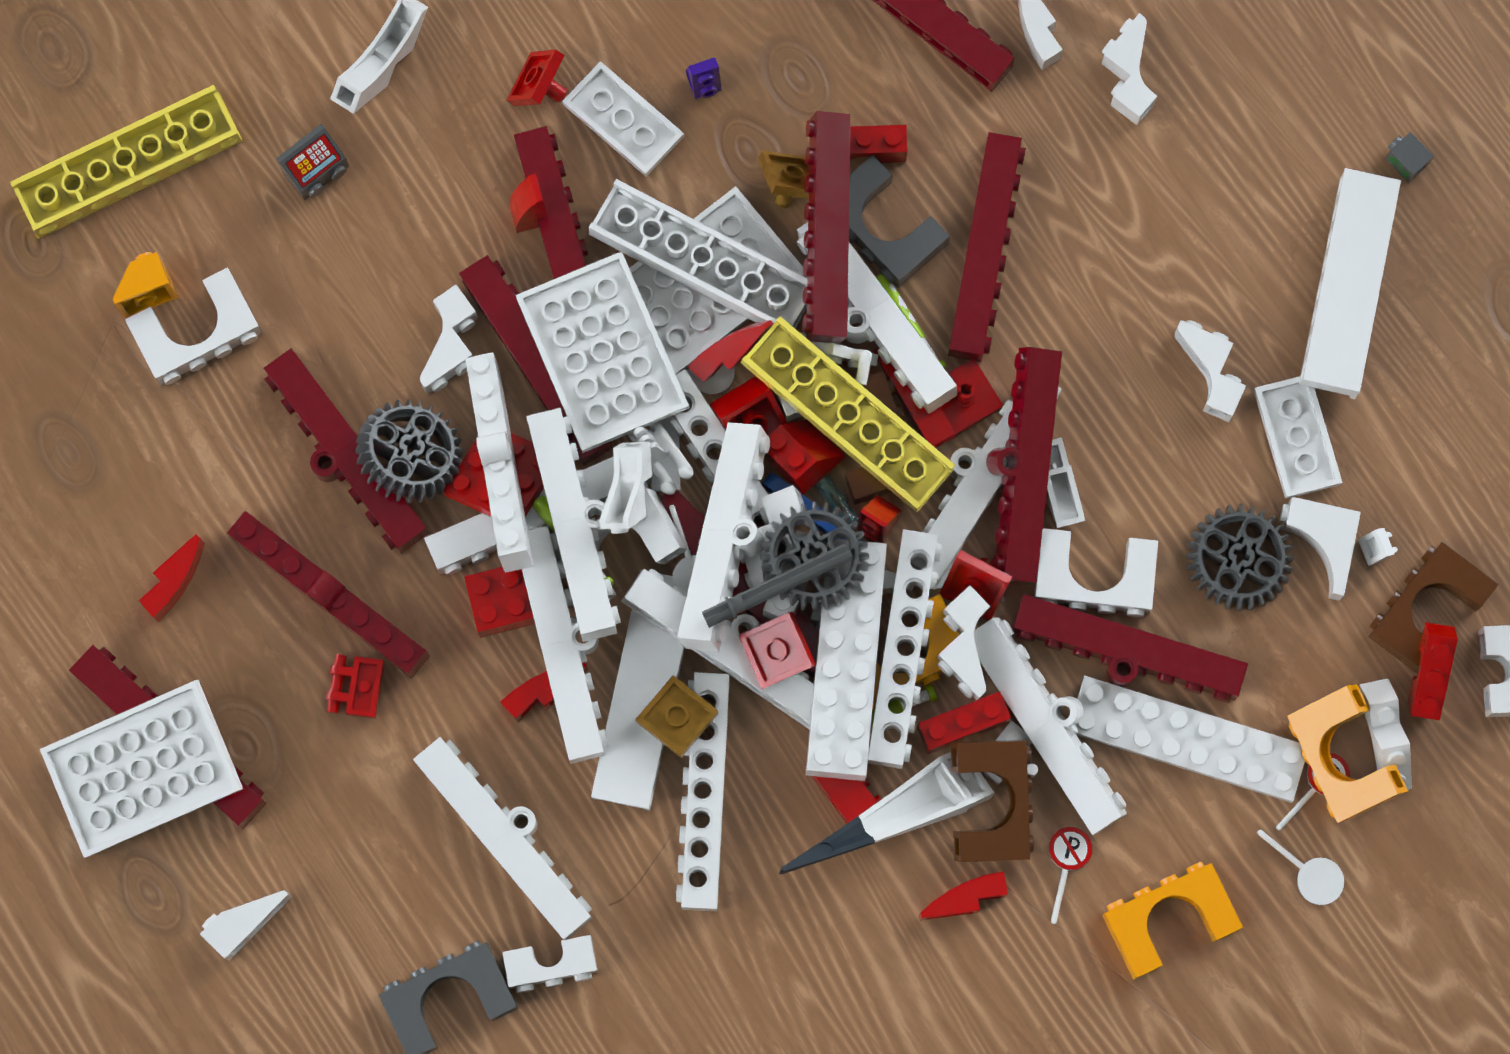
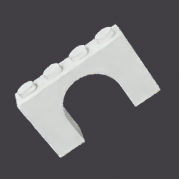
(234, 327)
(655, 530)
(1130, 595)

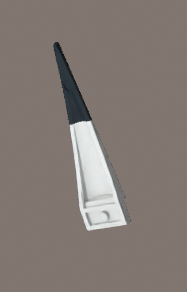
(920, 801)

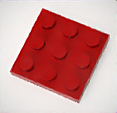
(470, 483)

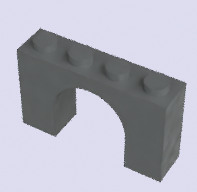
(897, 258)
(406, 1000)

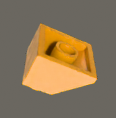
(144, 285)

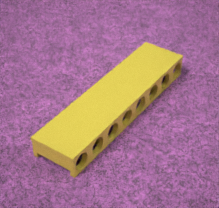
(126, 161)
(848, 414)

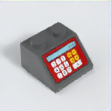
(313, 163)

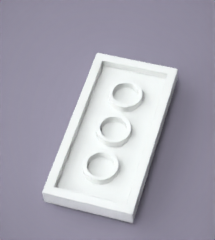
(623, 119)
(1297, 437)

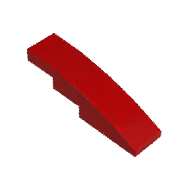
(932, 426)

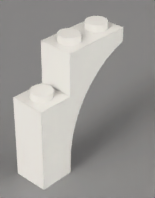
(375, 66)

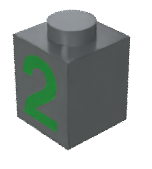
(1408, 156)

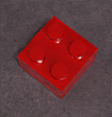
(499, 601)

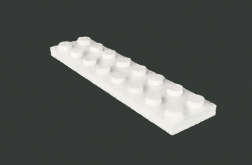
(1189, 739)

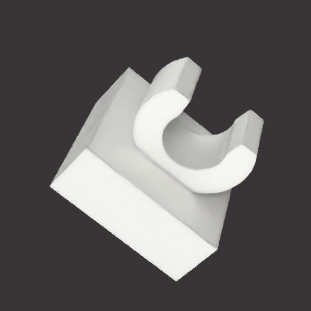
(1377, 546)

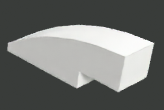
(1037, 29)
(1062, 489)

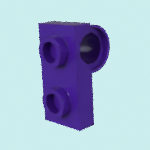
(704, 78)

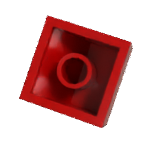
(749, 404)
(802, 454)

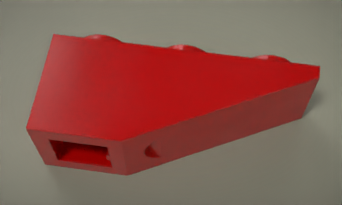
(878, 519)

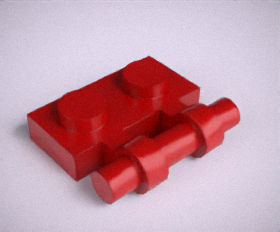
(364, 686)

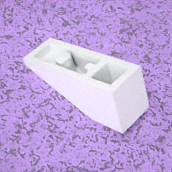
(236, 926)

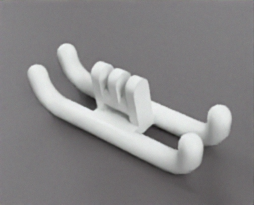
(660, 447)

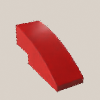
(527, 204)
(728, 350)
(174, 578)
(528, 694)
(965, 897)

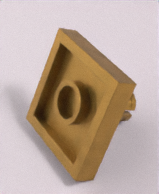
(784, 176)
(676, 716)

